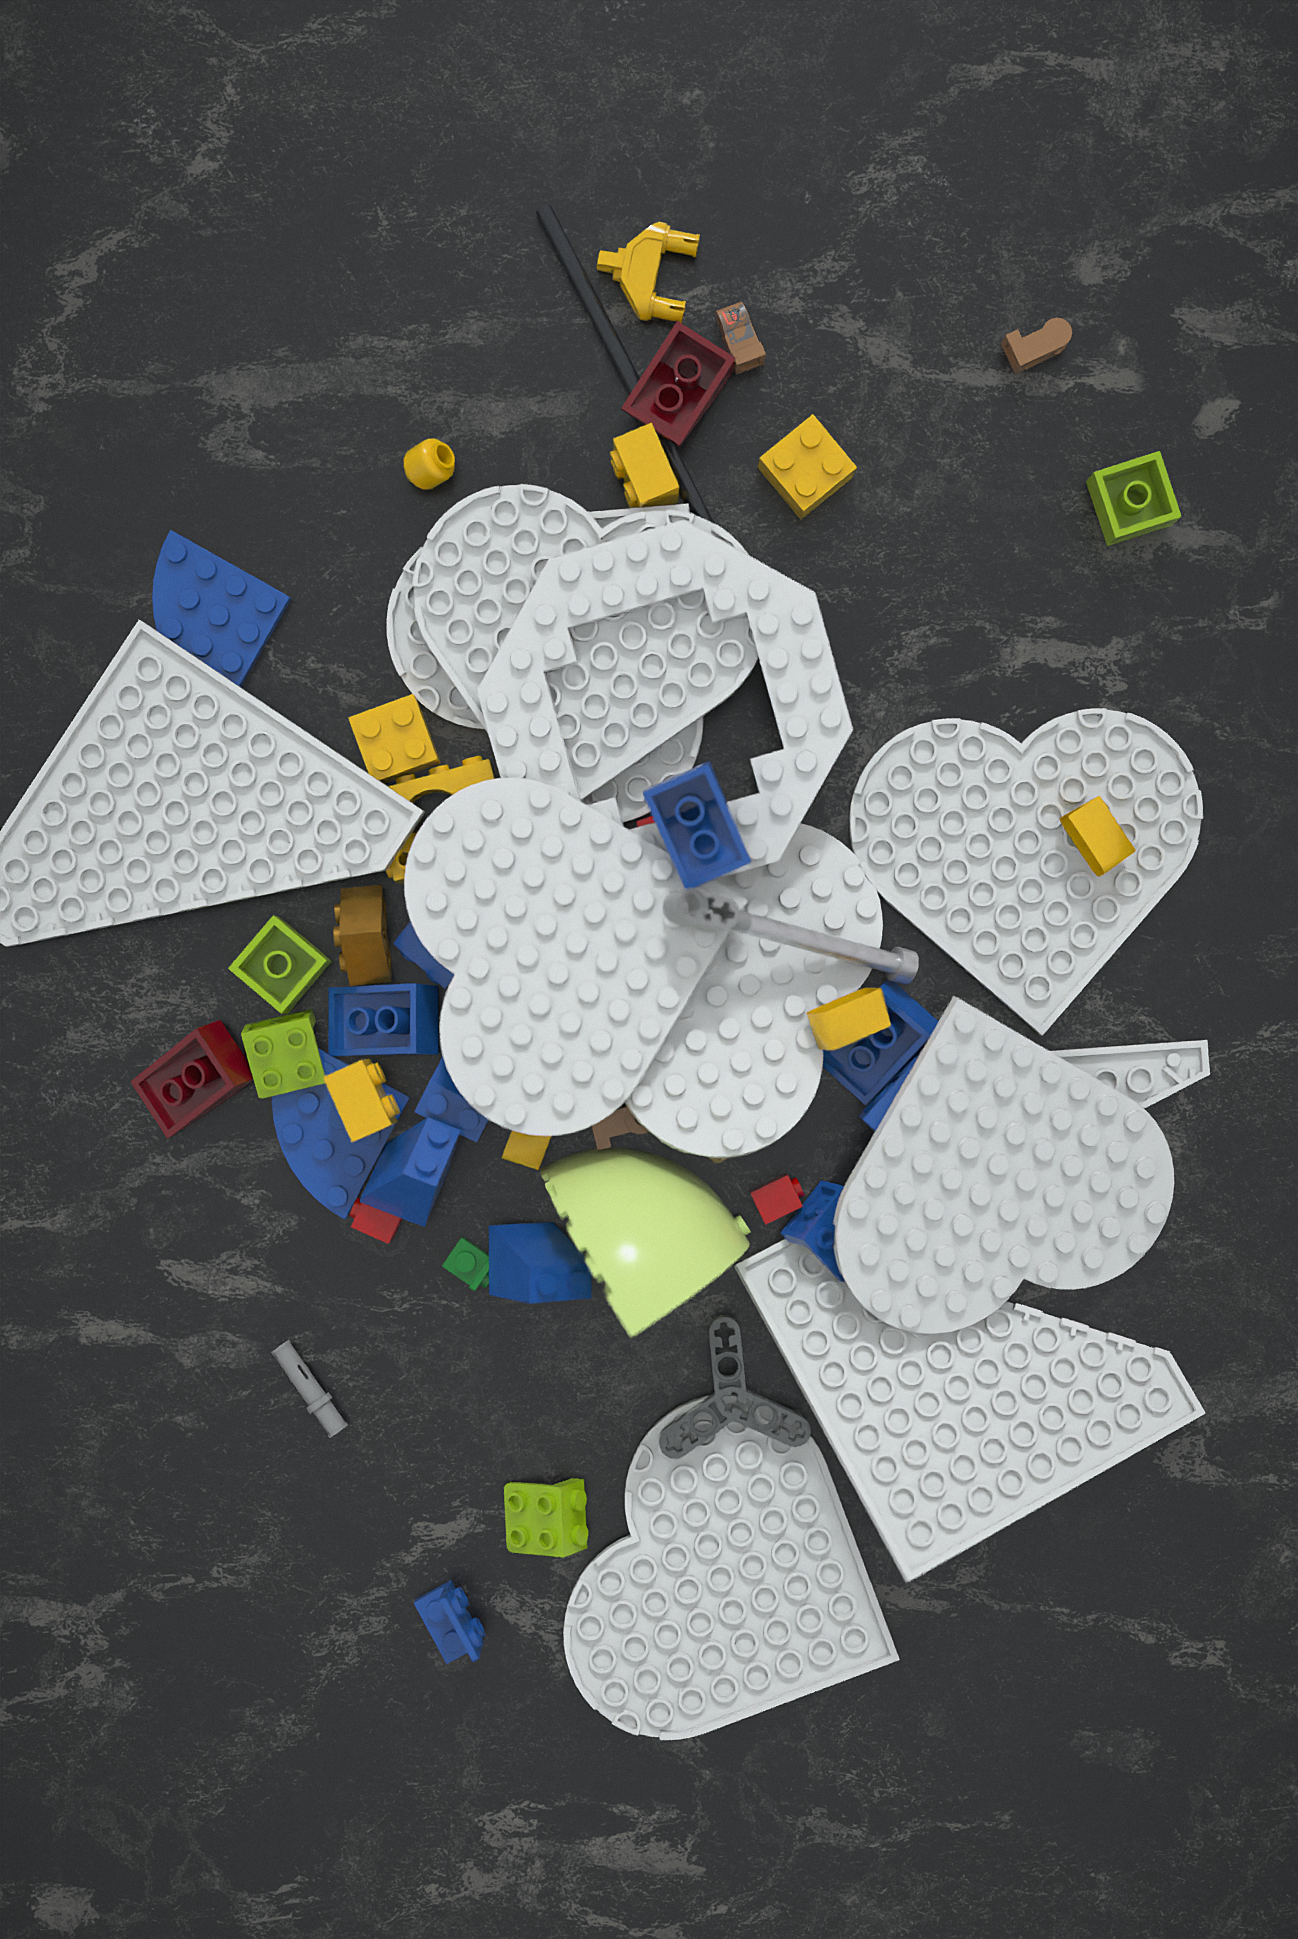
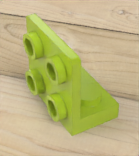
(283, 1053)

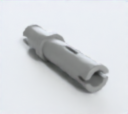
(309, 1389)

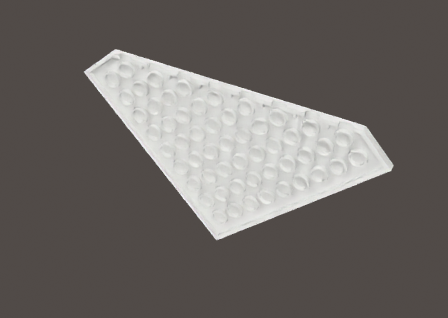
(183, 801)
(962, 1423)

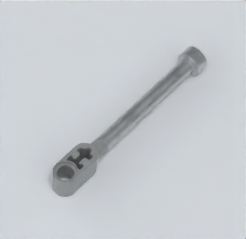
(899, 964)

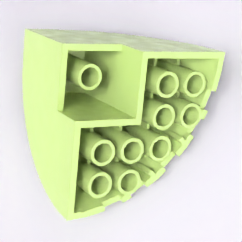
(646, 1228)

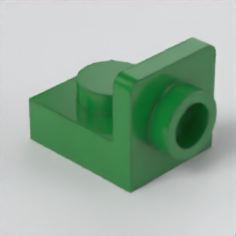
(469, 1264)

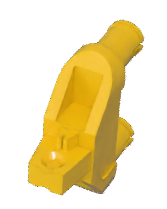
(638, 269)

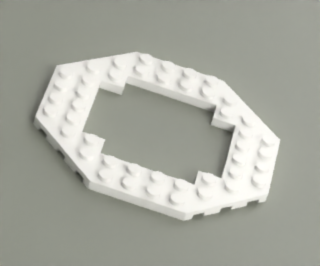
(648, 571)

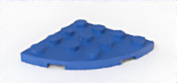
(213, 607)
(320, 1146)

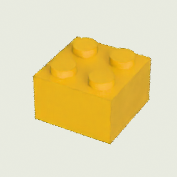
(806, 466)
(645, 469)
(394, 739)
(362, 1099)

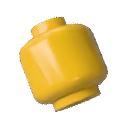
(429, 464)

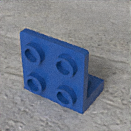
(814, 1226)
(450, 1622)

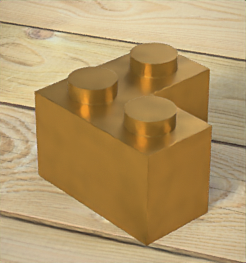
(363, 935)

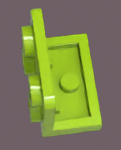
(546, 1518)

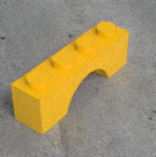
(445, 779)

